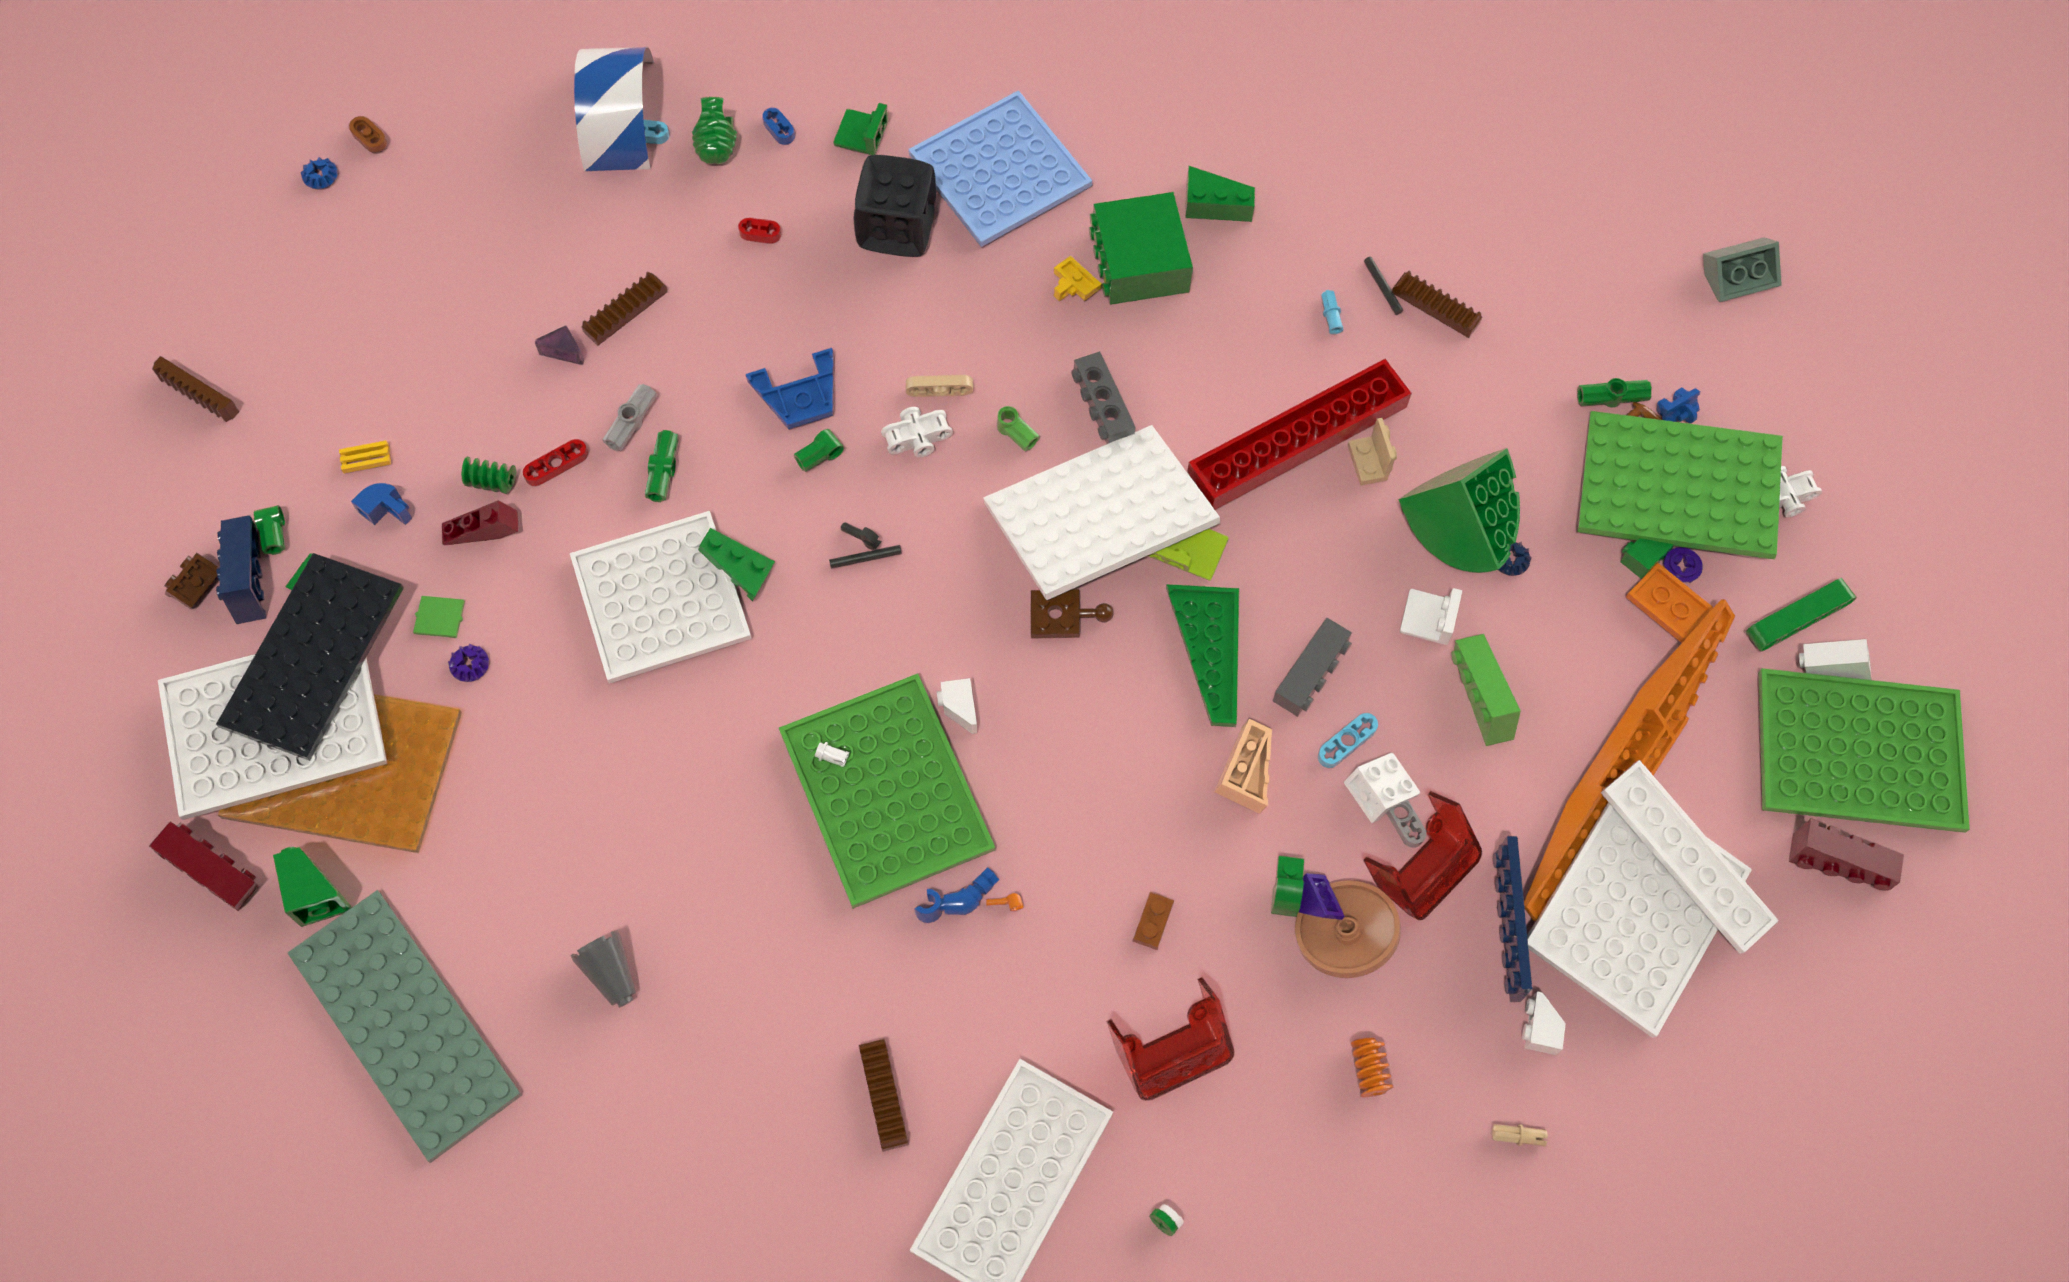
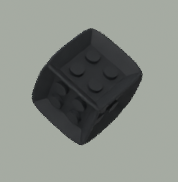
(894, 205)

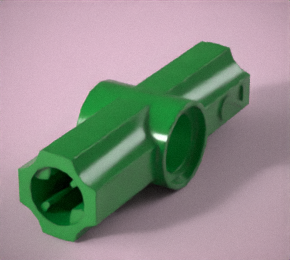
(1603, 392)
(661, 466)

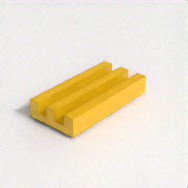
(364, 453)

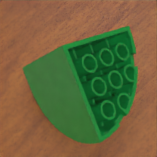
(1468, 513)

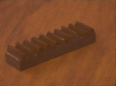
(1437, 304)
(624, 308)
(195, 389)
(883, 1095)

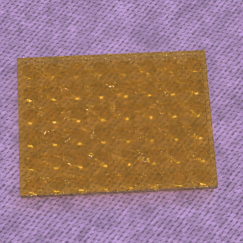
(376, 805)

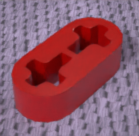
(759, 230)

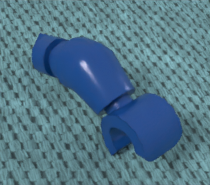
(959, 902)

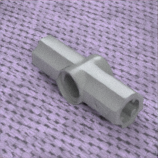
(623, 428)

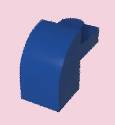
(378, 500)

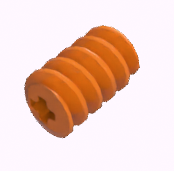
(1371, 1067)

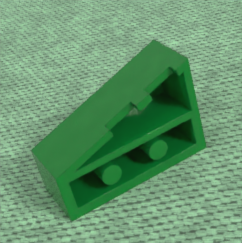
(1217, 197)

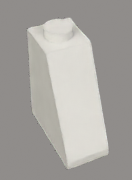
(1837, 659)

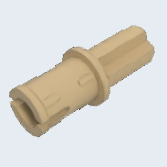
(1519, 1135)

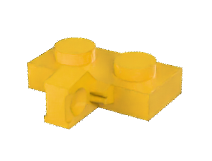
(1074, 280)

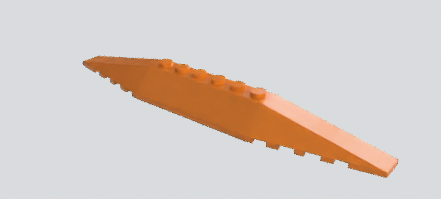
(1643, 735)

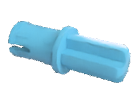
(1332, 312)

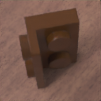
(192, 581)

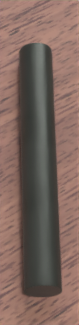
(1383, 285)
(865, 556)

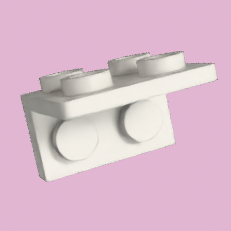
(1431, 615)
(1381, 786)

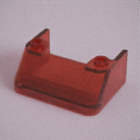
(1436, 866)
(1180, 1055)

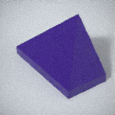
(1319, 898)

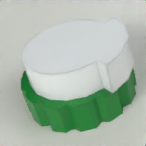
(1166, 1220)

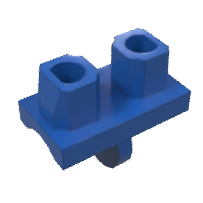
(1682, 408)

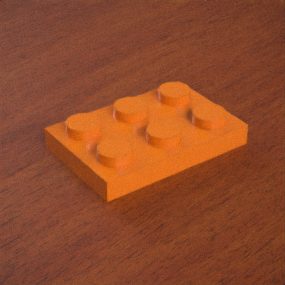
(1669, 602)

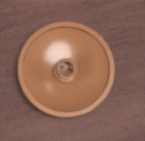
(1358, 941)

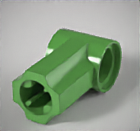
(1017, 430)

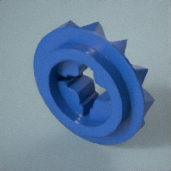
(314, 180)

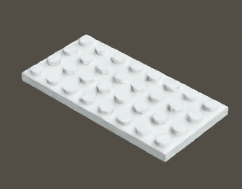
(1012, 1179)

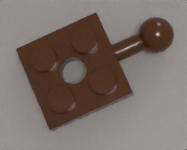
(1069, 622)

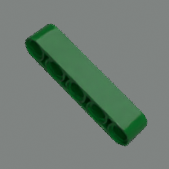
(1801, 614)

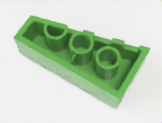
(1486, 689)

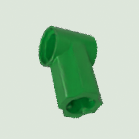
(823, 447)
(270, 523)

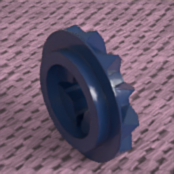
(1520, 564)

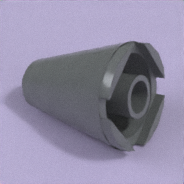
(607, 968)

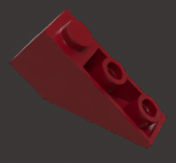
(482, 524)

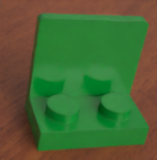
(862, 130)

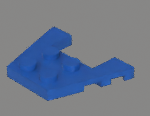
(802, 399)

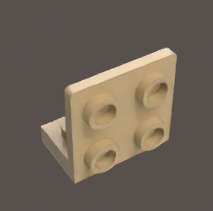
(1373, 455)

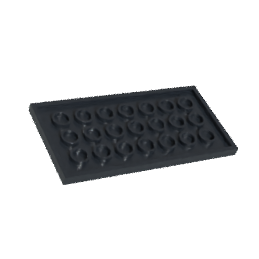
(310, 656)

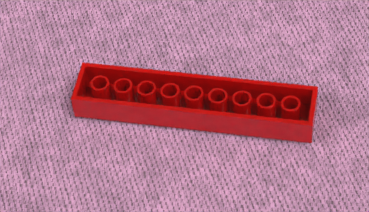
(1299, 434)

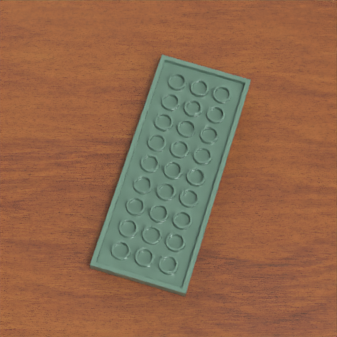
(404, 1026)

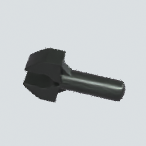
(866, 535)

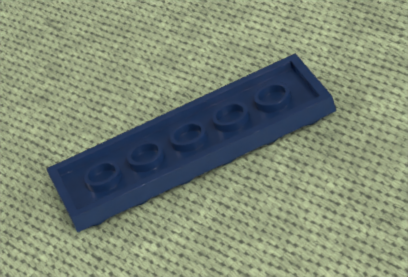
(1512, 912)

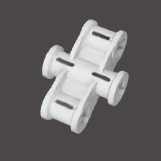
(919, 434)
(1795, 490)

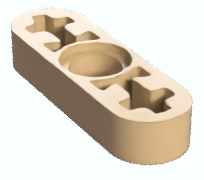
(939, 385)

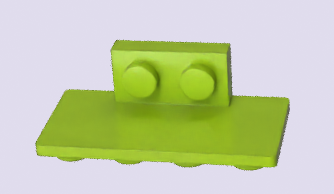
(1195, 554)

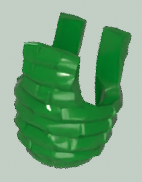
(714, 133)

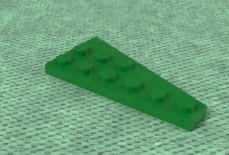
(1210, 634)

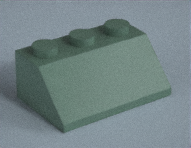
(1743, 268)

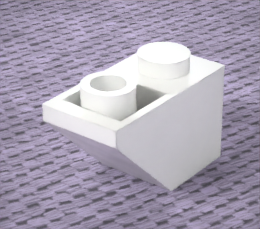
(1544, 1027)

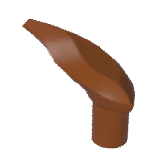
(1644, 411)

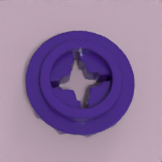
(1690, 560)
(479, 664)

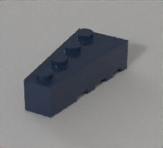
(240, 569)

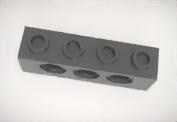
(1094, 368)

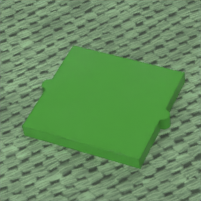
(439, 616)

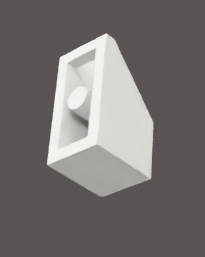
(958, 703)

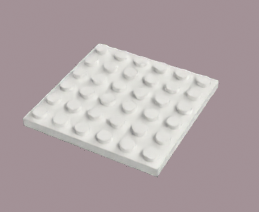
(657, 598)

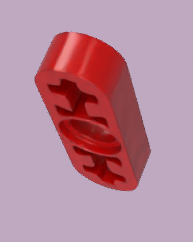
(536, 465)

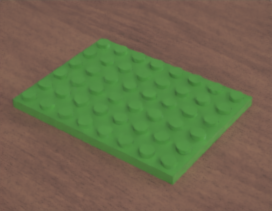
(1681, 484)
(1862, 750)
(900, 798)

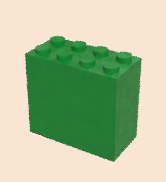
(1140, 248)

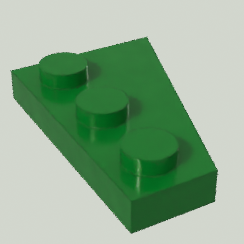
(739, 562)

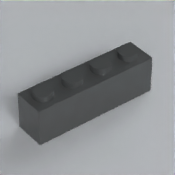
(1312, 667)

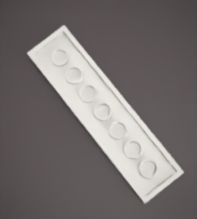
(1690, 857)

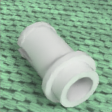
(831, 754)

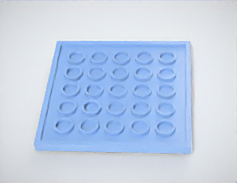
(1001, 168)

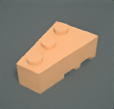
(1247, 767)

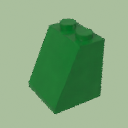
(305, 889)

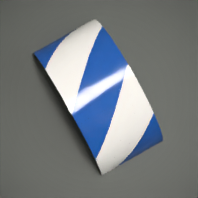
(611, 108)

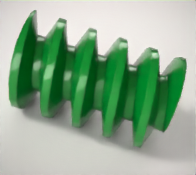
(488, 477)

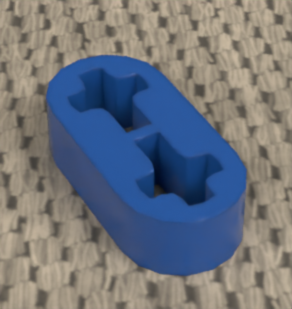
(774, 128)

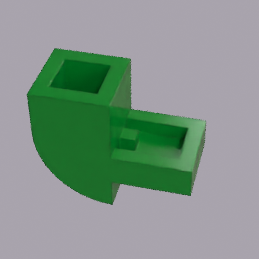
(1288, 886)

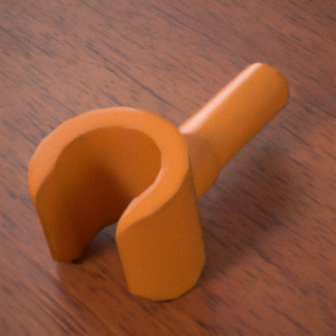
(1013, 900)

